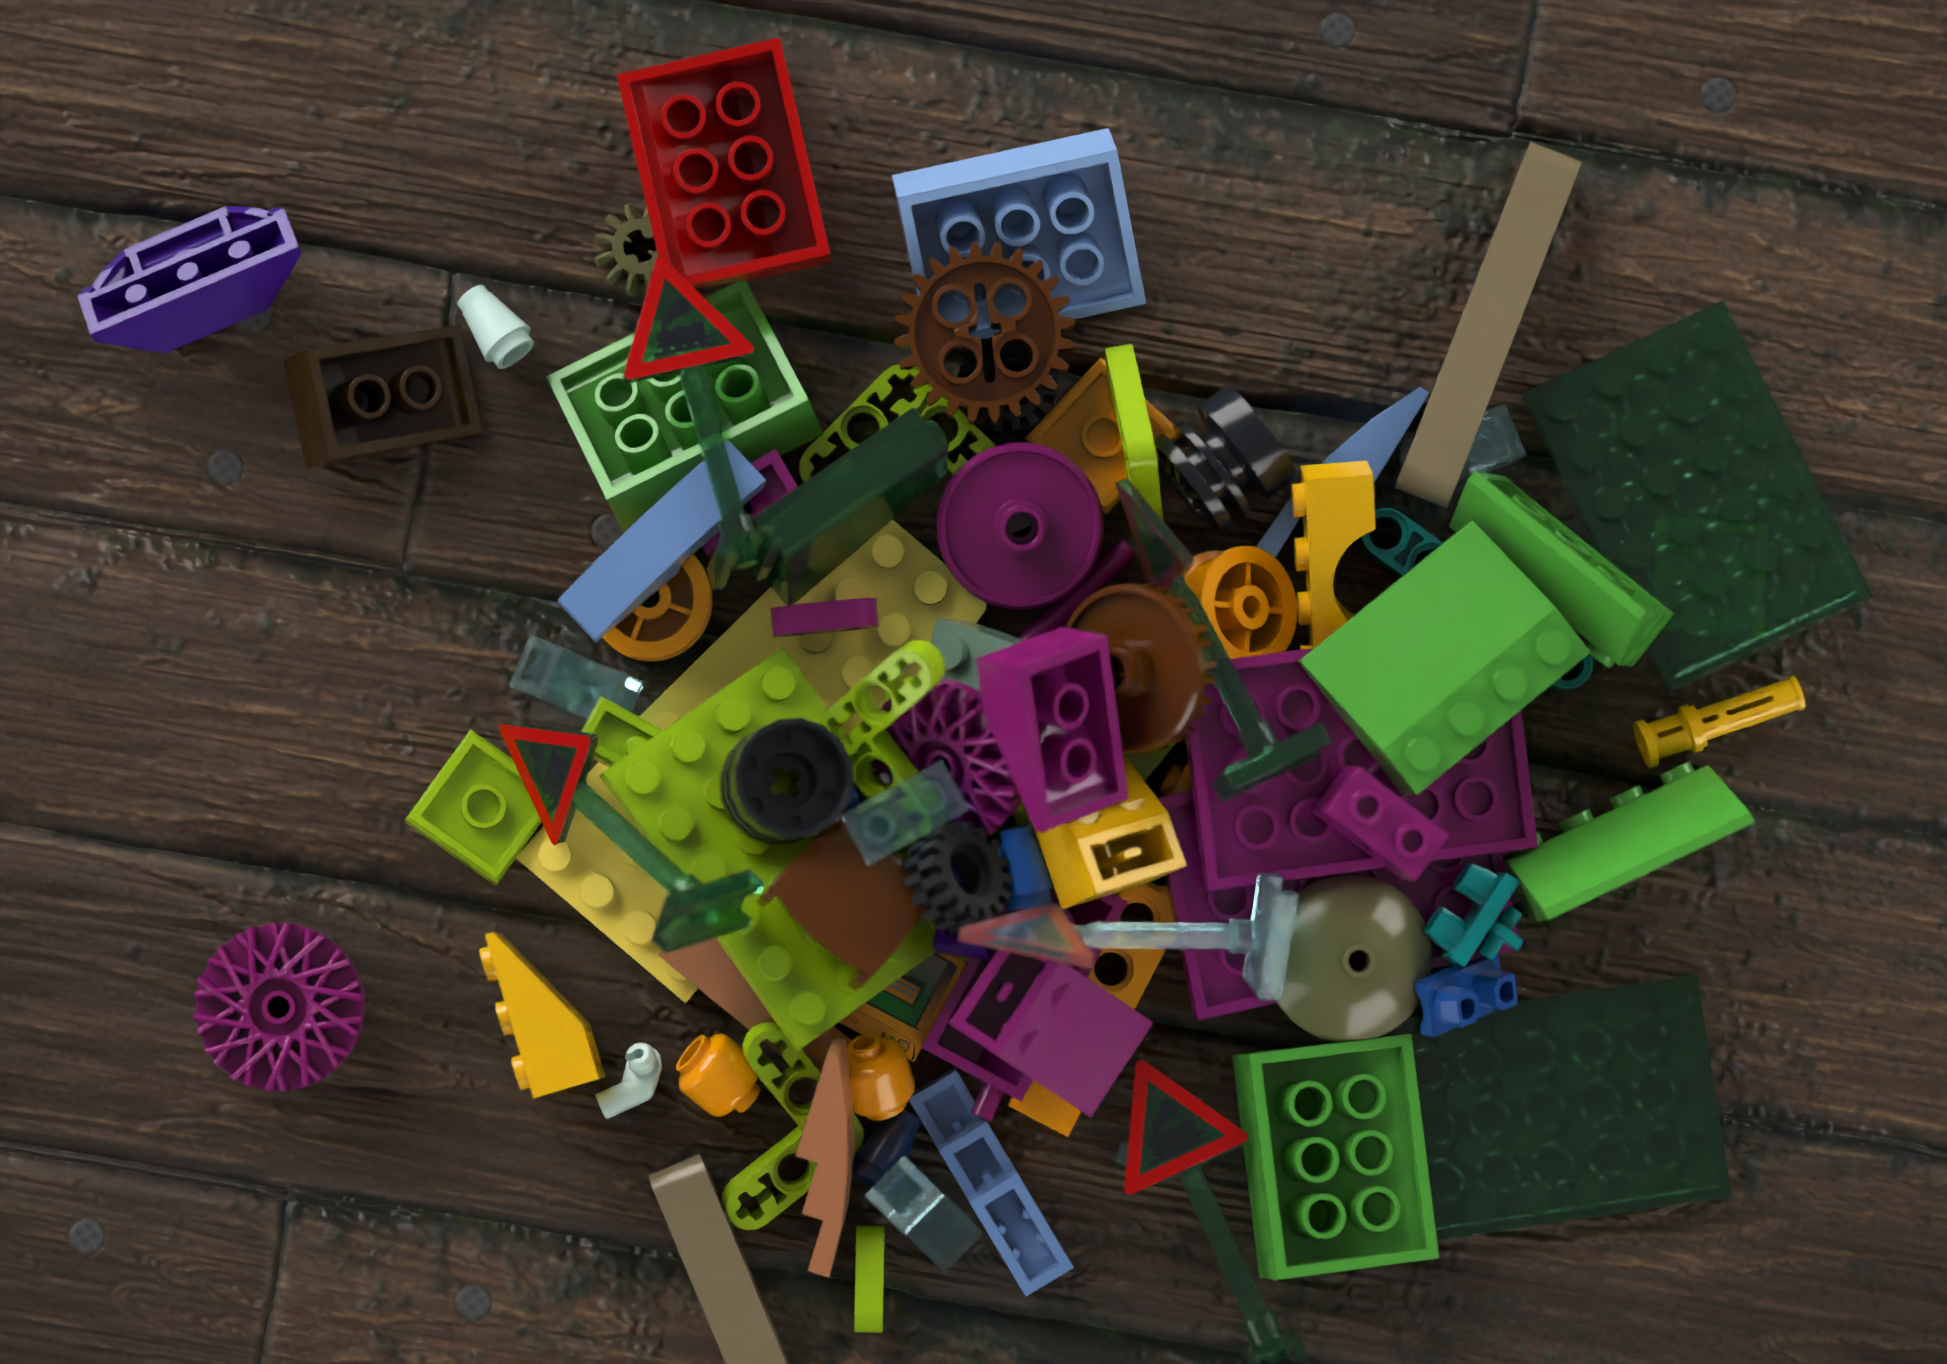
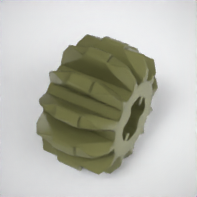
(626, 264)

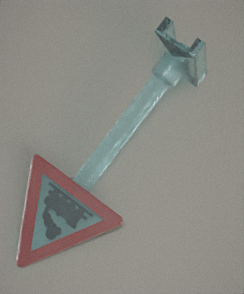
(1051, 936)

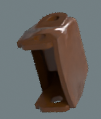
(844, 903)

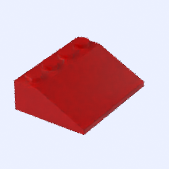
(725, 165)

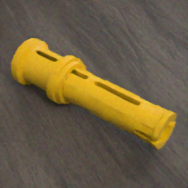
(1694, 727)

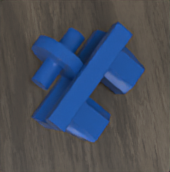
(1463, 994)

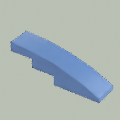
(1370, 443)
(653, 548)
(990, 1182)

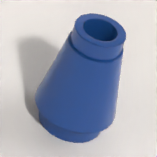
(1027, 866)

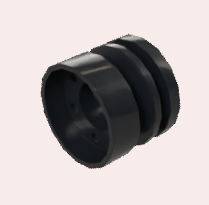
(1224, 459)
(818, 786)

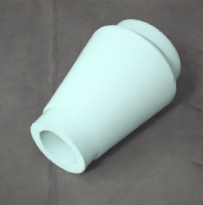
(495, 327)

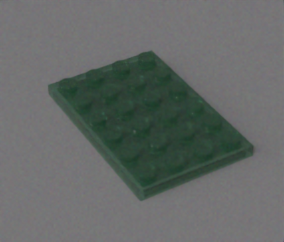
(1698, 493)
(1570, 1109)

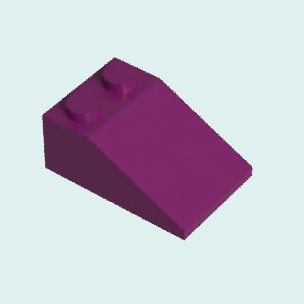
(1056, 723)

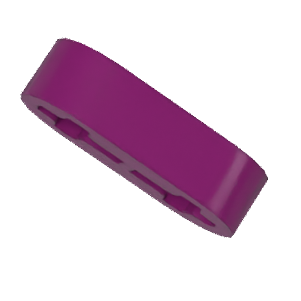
(824, 617)

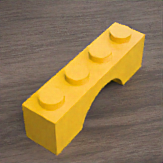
(1335, 512)

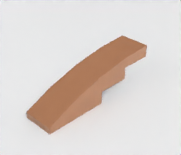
(718, 977)
(831, 1144)

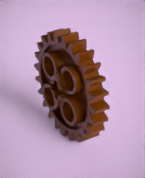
(934, 338)

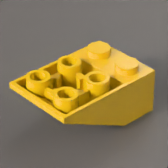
(1112, 846)
(549, 1031)

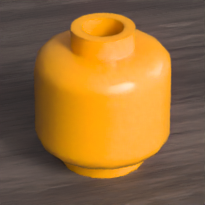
(717, 1075)
(879, 1076)

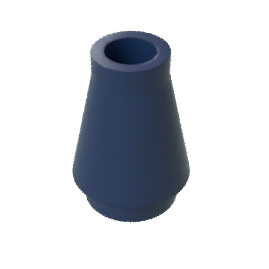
(885, 1147)

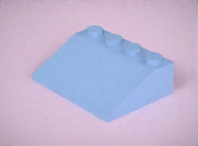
(1051, 200)

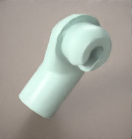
(637, 1084)

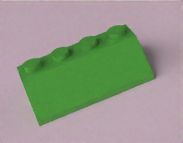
(1578, 580)

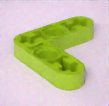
(883, 391)
(1133, 423)
(869, 738)
(749, 1178)

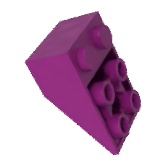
(1052, 1026)

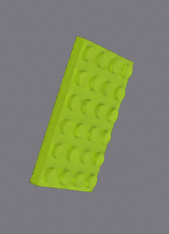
(675, 803)

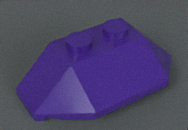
(192, 279)

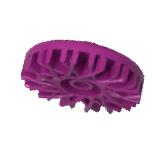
(1030, 567)
(953, 728)
(322, 1014)

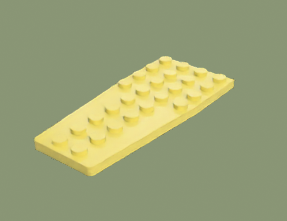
(910, 595)

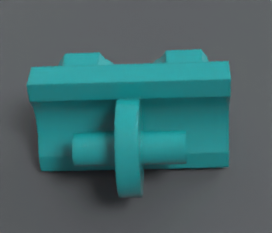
(1462, 937)

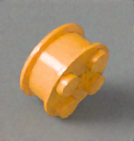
(1245, 599)
(671, 624)

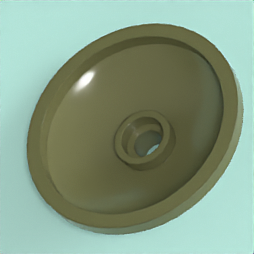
(1328, 925)

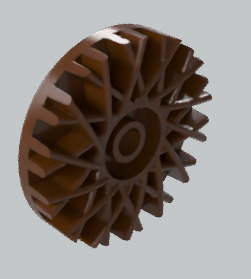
(1153, 661)

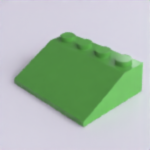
(643, 432)
(1443, 658)
(1625, 841)
(1335, 1157)

